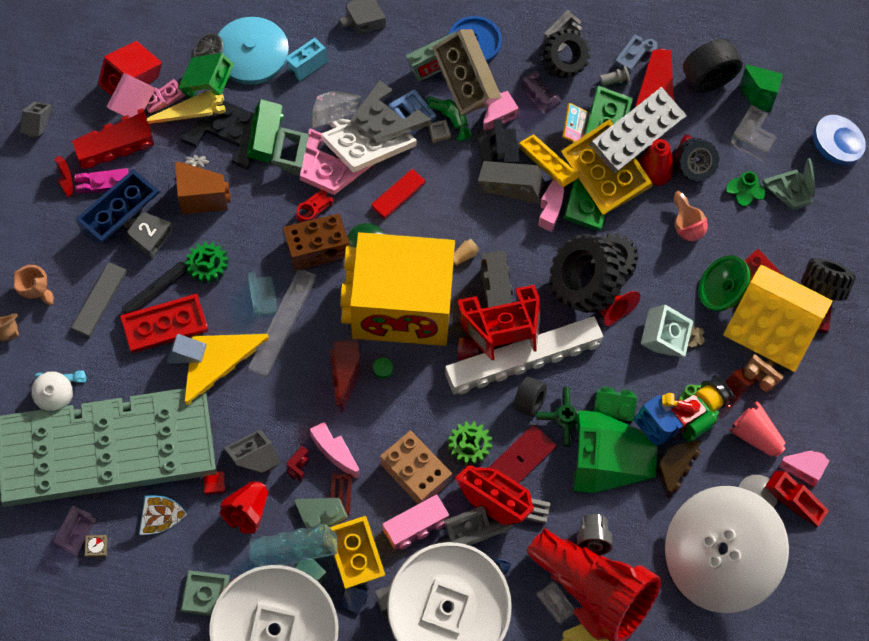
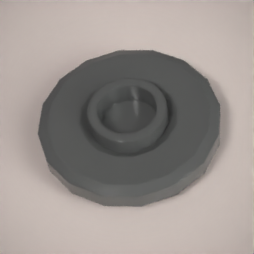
(208, 45)

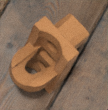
(771, 378)

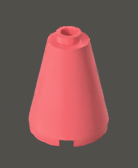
(759, 431)

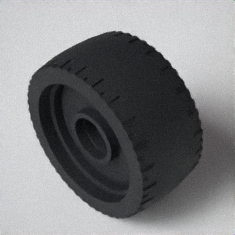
(712, 65)

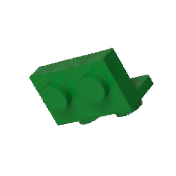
(616, 404)

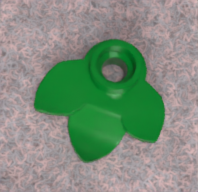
(745, 191)

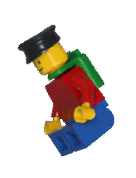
(688, 417)

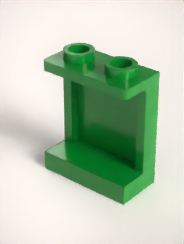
(206, 73)

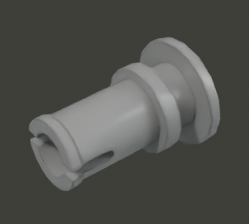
(615, 77)

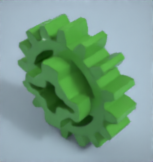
(469, 434)

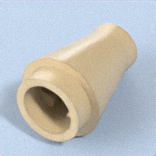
(465, 252)

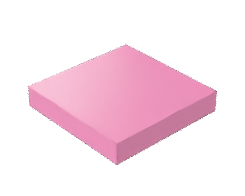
(130, 96)

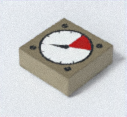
(96, 546)

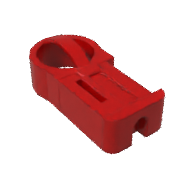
(315, 204)

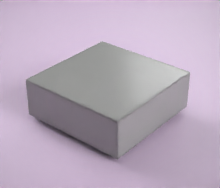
(439, 131)

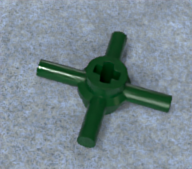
(559, 416)

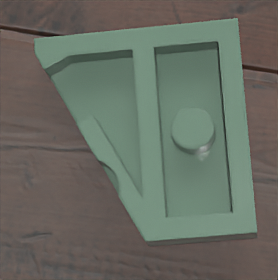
(789, 189)
(321, 511)

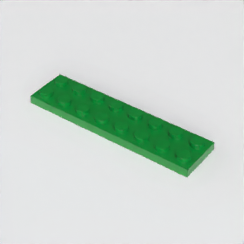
(580, 205)

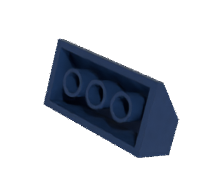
(116, 207)

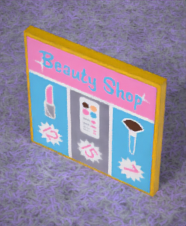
(575, 123)

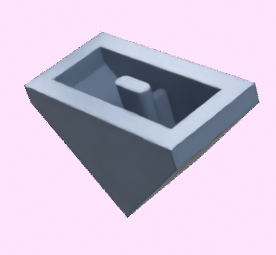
(186, 350)

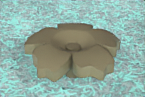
(696, 337)

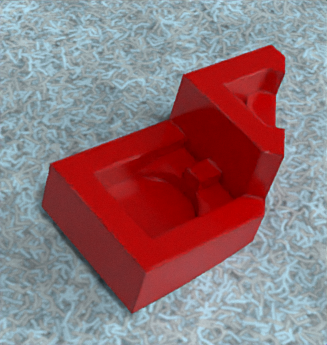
(66, 180)

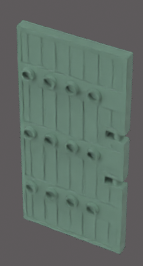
(105, 450)

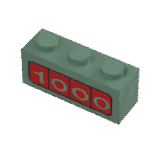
(424, 62)

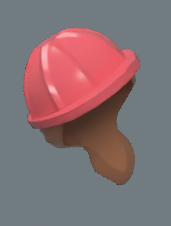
(690, 221)

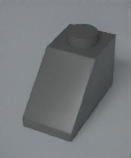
(35, 119)

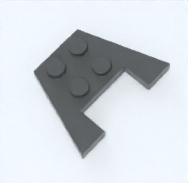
(381, 122)

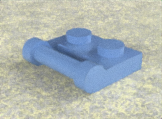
(412, 102)

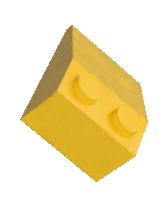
(356, 553)

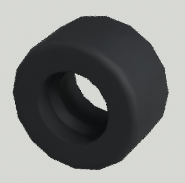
(530, 396)

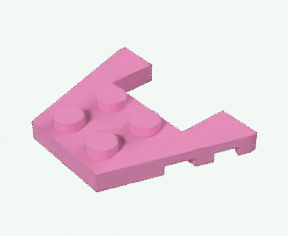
(324, 169)

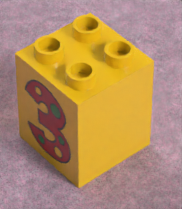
(398, 288)

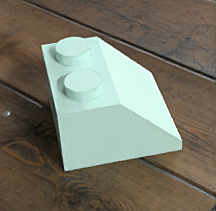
(666, 331)

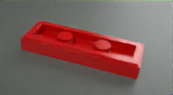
(398, 193)

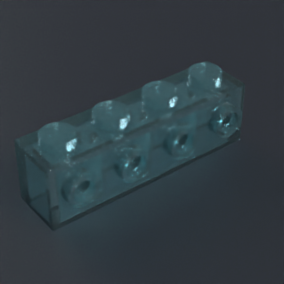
(293, 546)

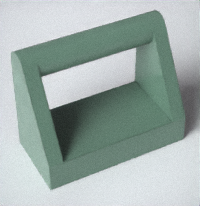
(297, 137)

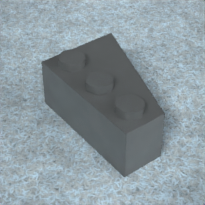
(513, 181)

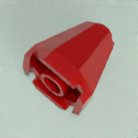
(245, 507)

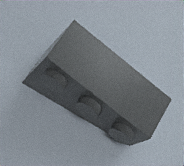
(495, 279)

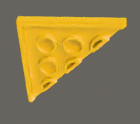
(219, 359)

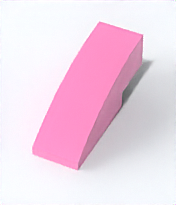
(551, 203)
(334, 449)

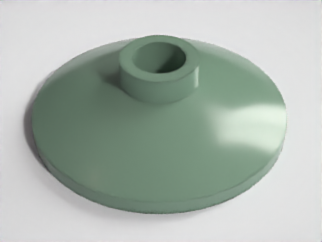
(807, 177)

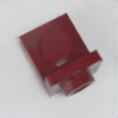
(298, 460)

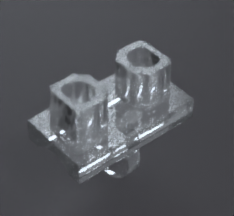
(556, 603)

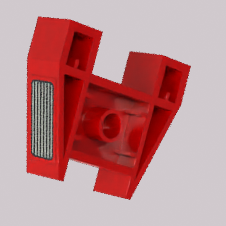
(503, 322)

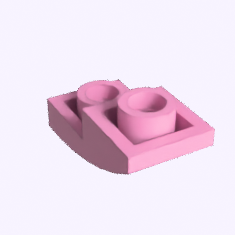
(164, 96)

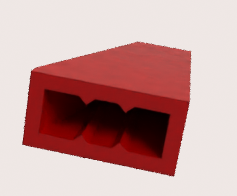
(657, 75)

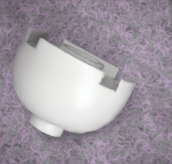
(52, 391)

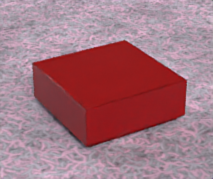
(214, 484)

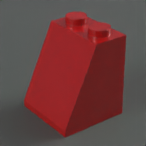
(131, 60)

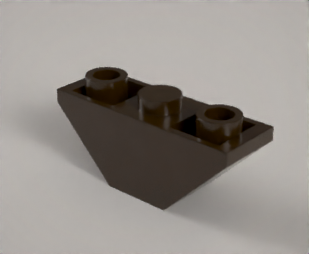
(676, 464)

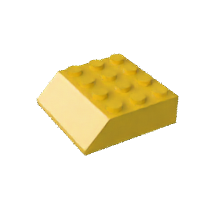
(777, 318)

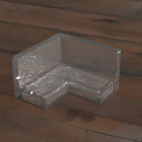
(750, 136)

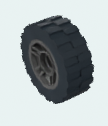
(700, 169)

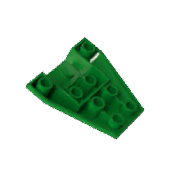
(611, 454)

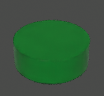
(382, 368)

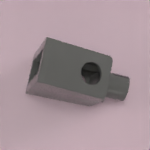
(363, 16)

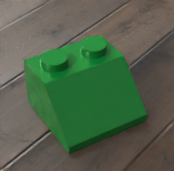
(760, 86)

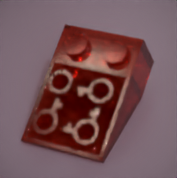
(345, 369)

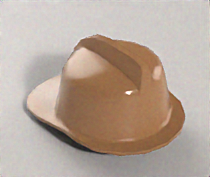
(8, 328)

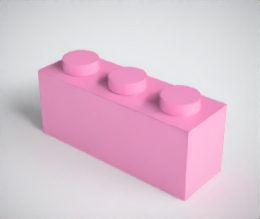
(415, 523)

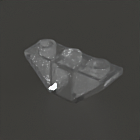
(333, 107)

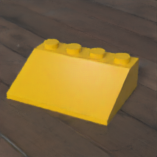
(604, 186)

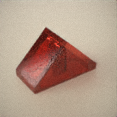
(739, 384)

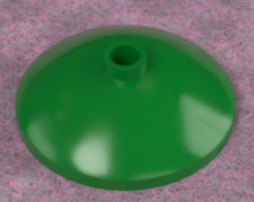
(724, 283)

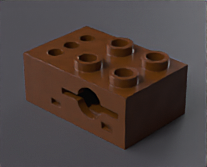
(316, 241)

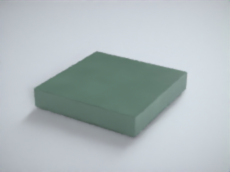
(202, 592)

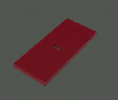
(531, 448)

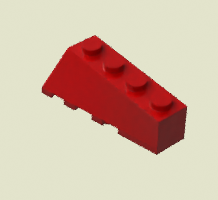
(114, 140)

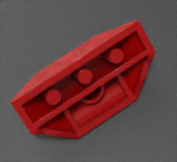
(497, 493)

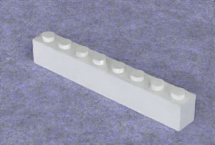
(519, 356)

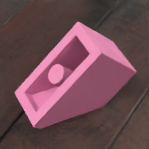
(502, 109)
(806, 466)

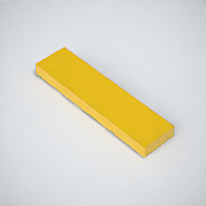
(548, 160)

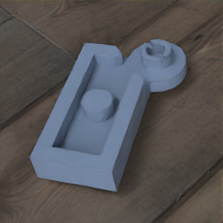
(634, 52)

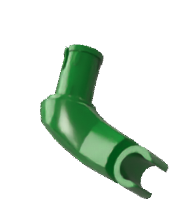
(451, 110)

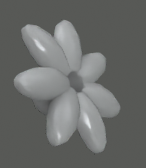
(195, 161)

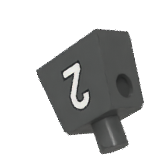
(148, 233)

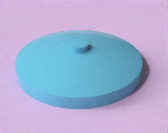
(255, 49)

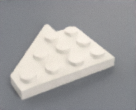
(358, 150)

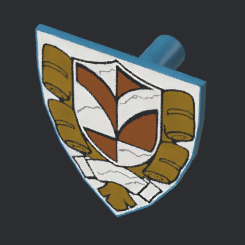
(159, 514)

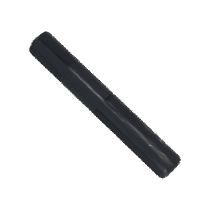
(154, 288)

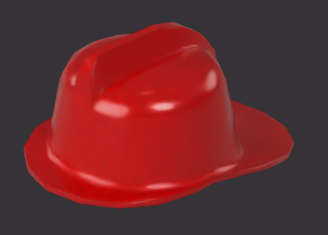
(621, 307)

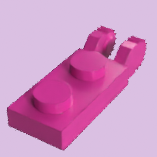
(99, 181)

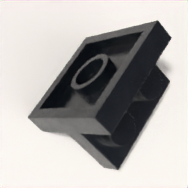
(498, 144)

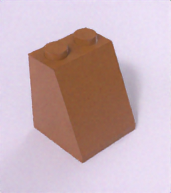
(201, 189)

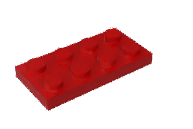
(163, 322)

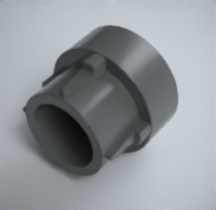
(595, 534)

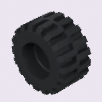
(578, 48)
(828, 279)

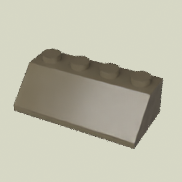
(466, 71)

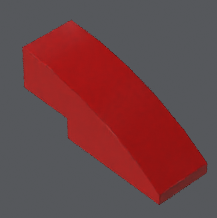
(796, 497)

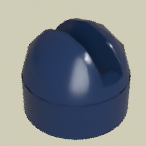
(503, 565)

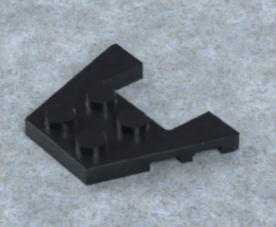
(231, 126)

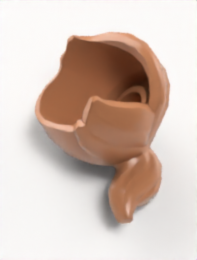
(32, 283)

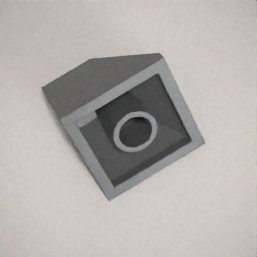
(254, 452)

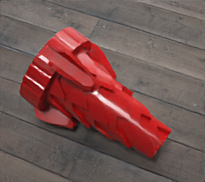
(610, 591)

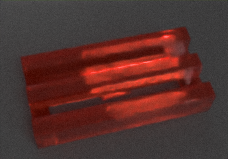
(341, 487)

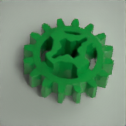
(209, 254)

